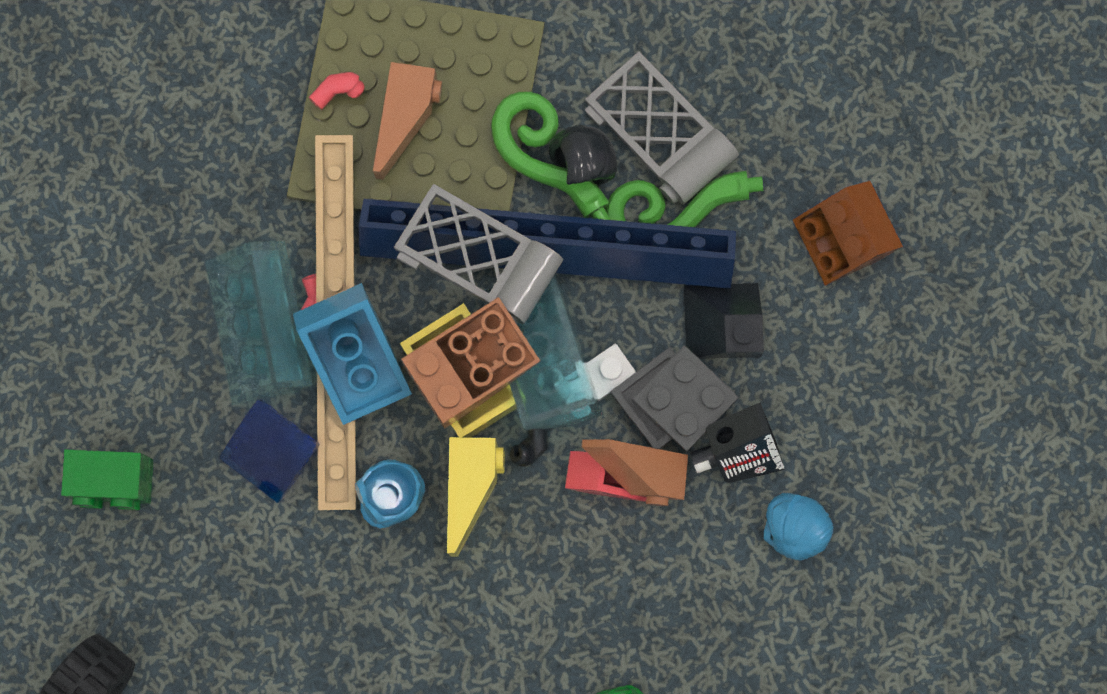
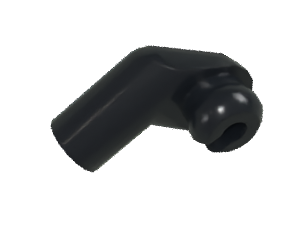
(530, 448)

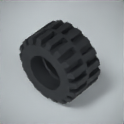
(91, 669)

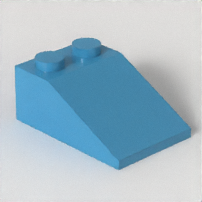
(351, 353)

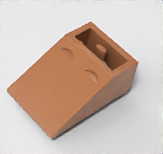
(470, 362)

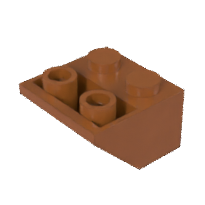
(847, 232)

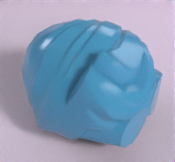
(390, 493)
(797, 526)

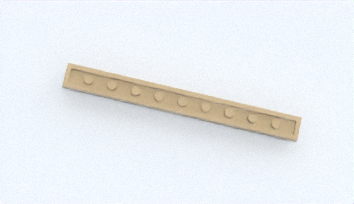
(334, 276)

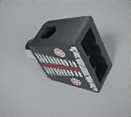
(740, 446)

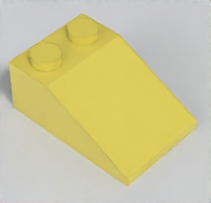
(470, 484)

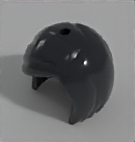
(585, 155)

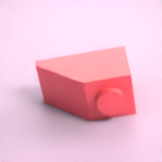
(590, 477)

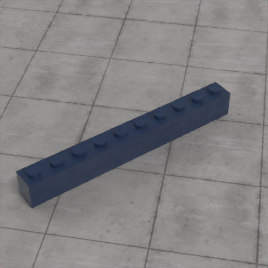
(585, 244)

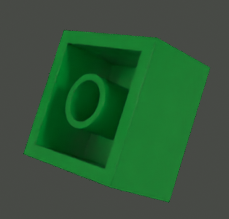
(107, 477)

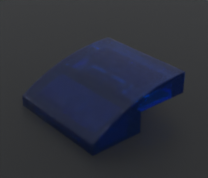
(268, 450)

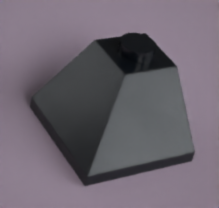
(724, 321)

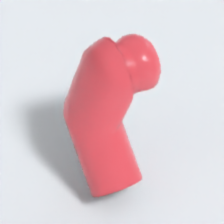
(337, 84)

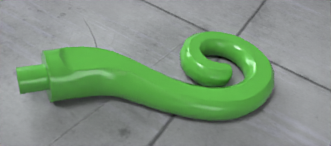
(722, 190)
(585, 195)

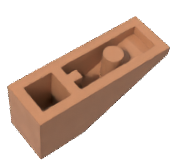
(405, 110)
(642, 469)

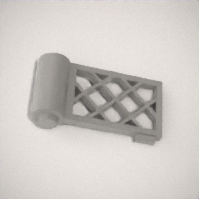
(699, 157)
(521, 280)

